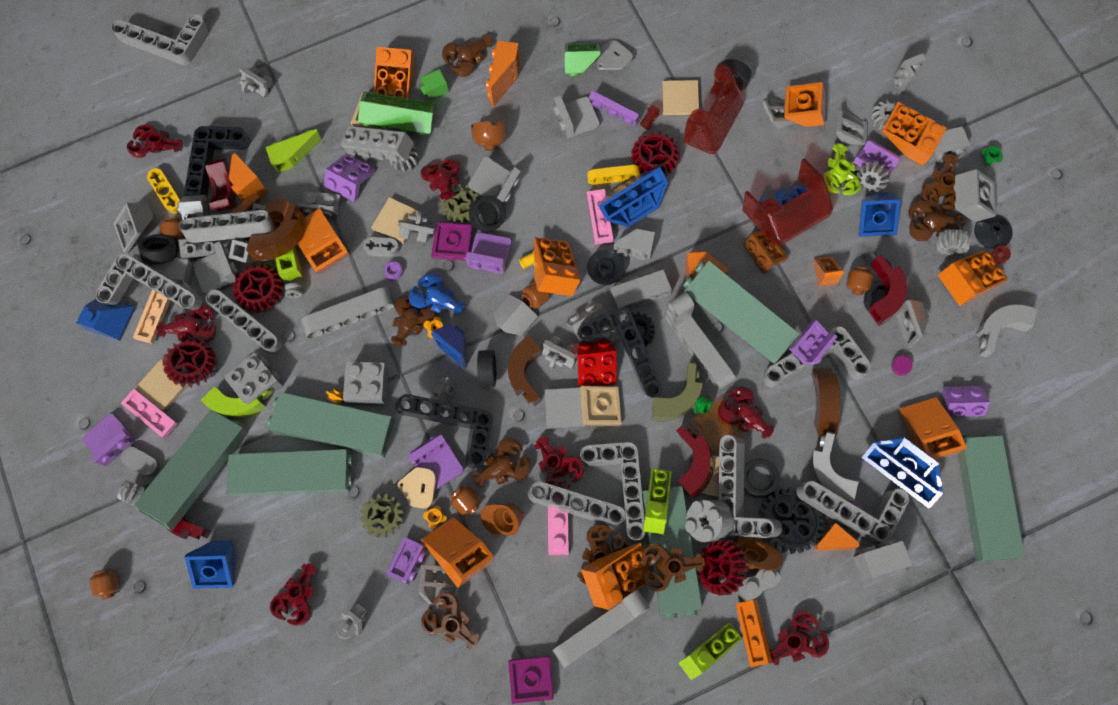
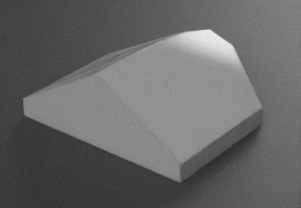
(775, 110)
(851, 129)
(514, 316)
(434, 582)

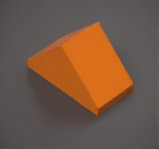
(827, 271)
(836, 539)

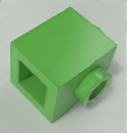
(433, 85)

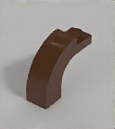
(281, 240)
(520, 359)
(827, 400)

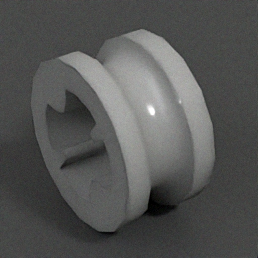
(293, 290)

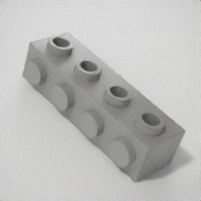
(377, 143)

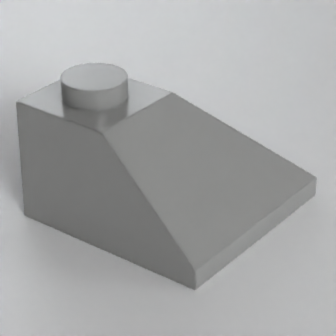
(132, 223)
(912, 321)

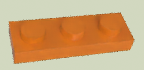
(753, 633)

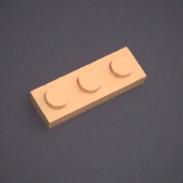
(152, 315)

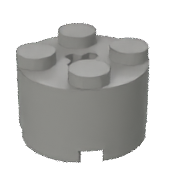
(709, 520)

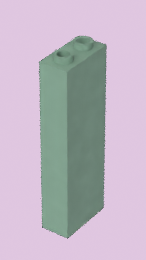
(739, 311)
(331, 424)
(190, 470)
(289, 473)
(990, 499)
(684, 595)

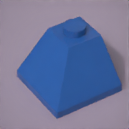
(879, 214)
(106, 318)
(452, 342)
(212, 565)

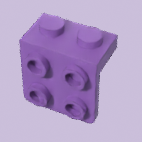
(347, 175)
(489, 253)
(108, 440)
(437, 457)

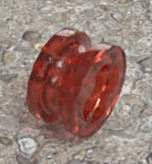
(1003, 249)

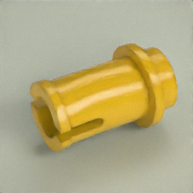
(527, 260)

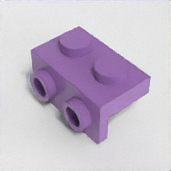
(874, 152)
(812, 343)
(966, 401)
(407, 560)

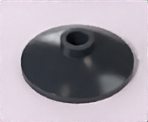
(988, 236)
(605, 259)

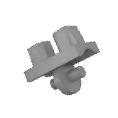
(252, 82)
(423, 230)
(198, 249)
(557, 354)
(351, 622)

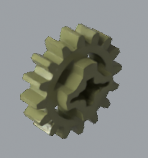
(460, 204)
(374, 520)

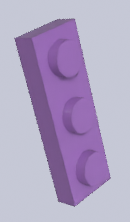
(614, 109)

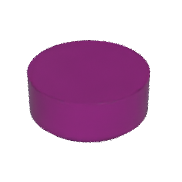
(901, 365)

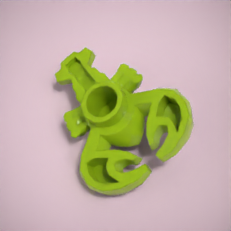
(840, 172)

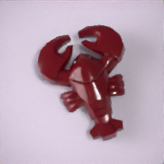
(154, 142)
(442, 177)
(189, 324)
(746, 413)
(558, 464)
(297, 596)
(799, 641)

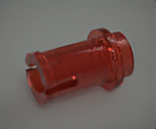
(650, 116)

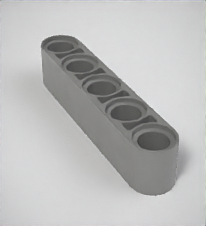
(226, 226)
(347, 313)
(239, 315)
(586, 503)

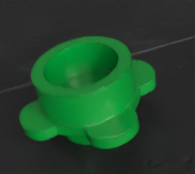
(995, 152)
(703, 405)

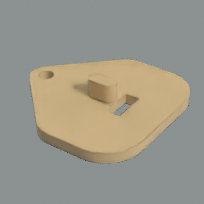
(413, 487)

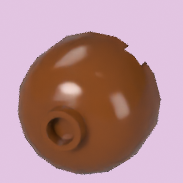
(489, 134)

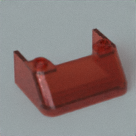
(797, 215)

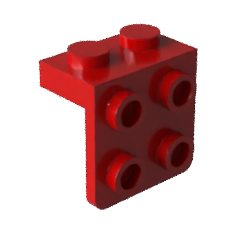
(596, 363)

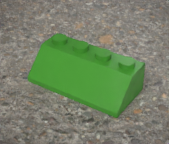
(396, 113)

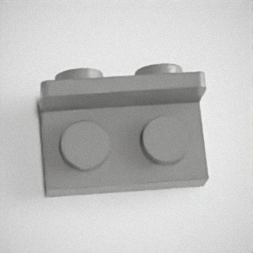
(908, 72)
(326, 202)

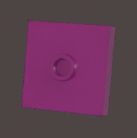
(451, 241)
(531, 679)

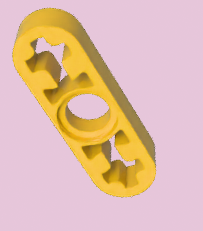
(612, 174)
(159, 186)

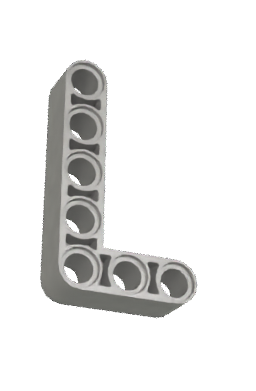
(179, 50)
(150, 279)
(679, 318)
(838, 348)
(627, 482)
(736, 495)
(853, 513)
(601, 628)

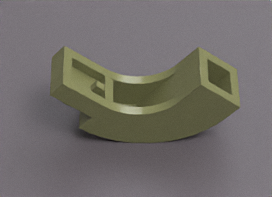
(674, 408)

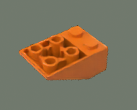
(503, 70)
(394, 71)
(913, 133)
(321, 242)
(554, 267)
(972, 277)
(932, 429)
(458, 551)
(615, 576)

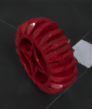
(652, 145)
(244, 292)
(185, 372)
(729, 566)

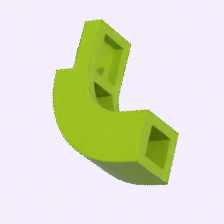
(233, 407)

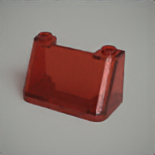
(709, 129)

